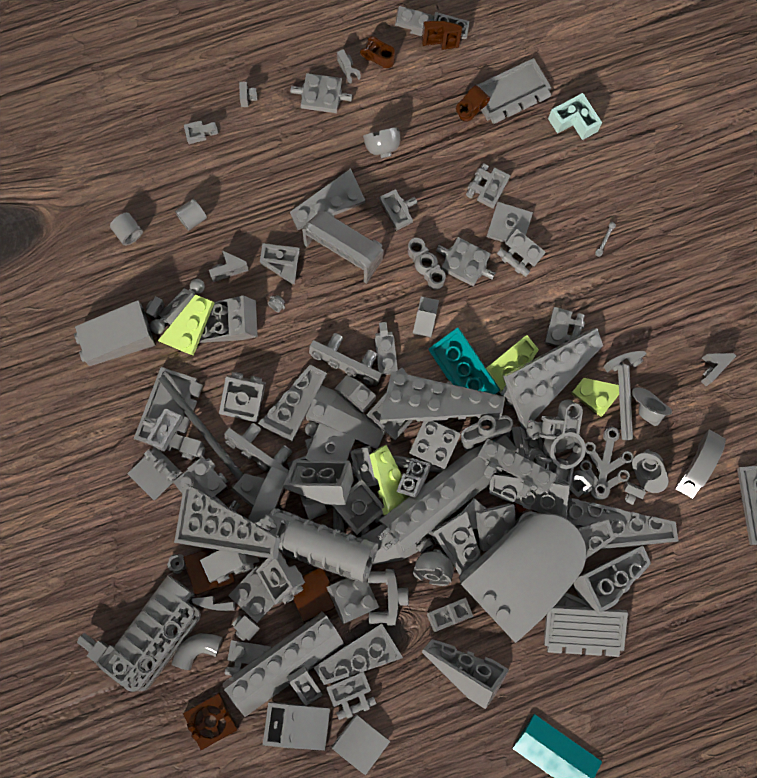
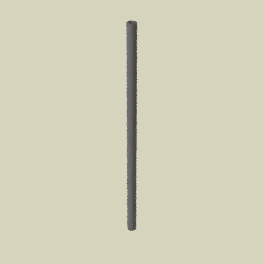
(201, 427)

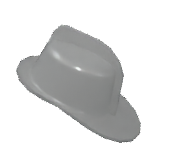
(650, 406)
(650, 471)

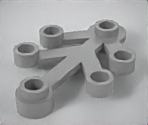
(604, 465)

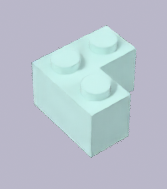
(576, 113)

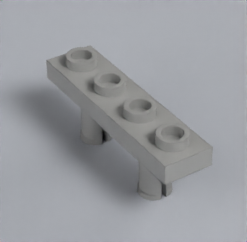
(351, 367)
(249, 451)

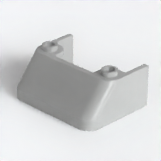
(344, 241)

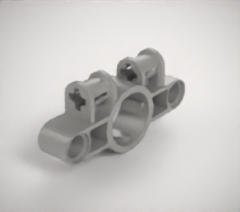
(555, 429)

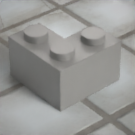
(222, 563)

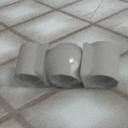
(423, 255)

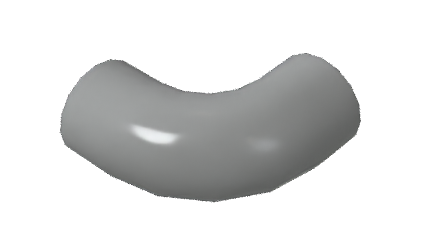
(196, 645)

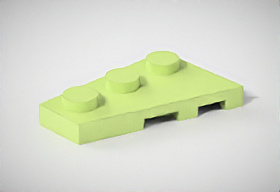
(189, 325)
(516, 356)
(388, 476)

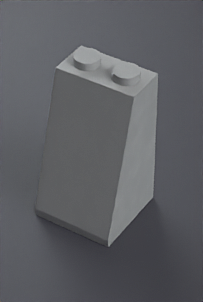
(114, 334)

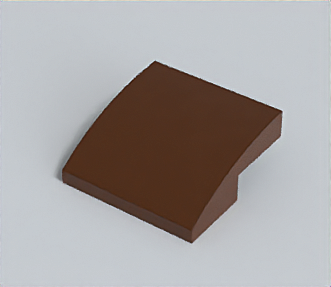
(441, 33)
(198, 576)
(314, 596)

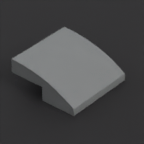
(360, 744)

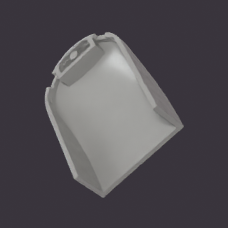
(527, 572)

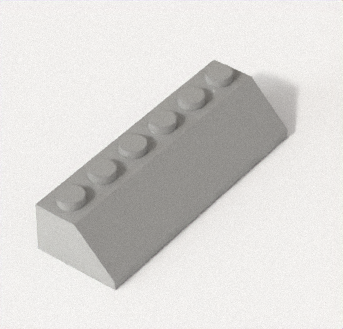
(269, 672)

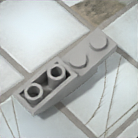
(414, 20)

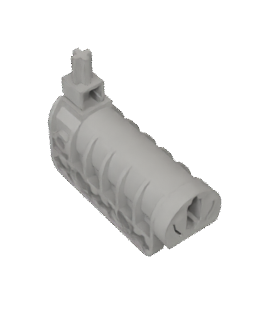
(321, 545)
(146, 637)

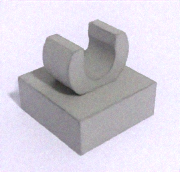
(246, 94)
(633, 491)

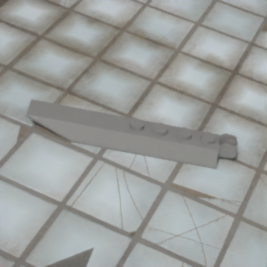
(438, 498)

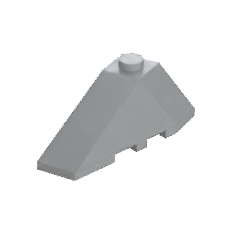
(338, 413)
(394, 553)
(610, 580)
(473, 676)

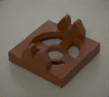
(190, 716)

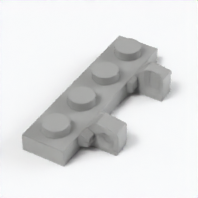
(531, 474)

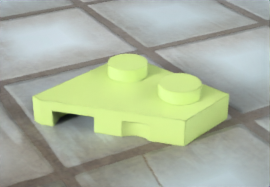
(596, 394)

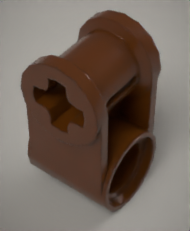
(376, 50)
(473, 101)

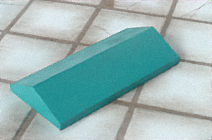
(462, 363)
(555, 751)

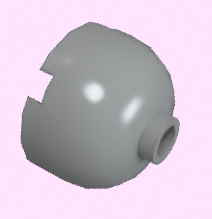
(383, 142)
(434, 567)

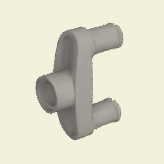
(477, 434)
(396, 597)

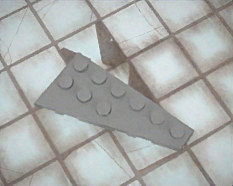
(544, 377)
(431, 400)
(215, 526)
(627, 527)

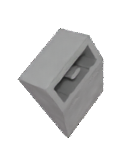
(231, 320)
(296, 726)

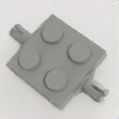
(321, 93)
(465, 261)

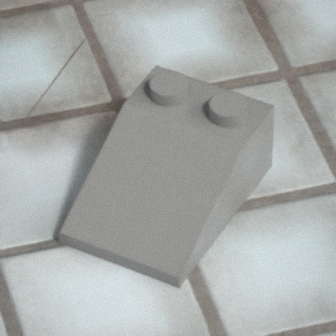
(321, 480)

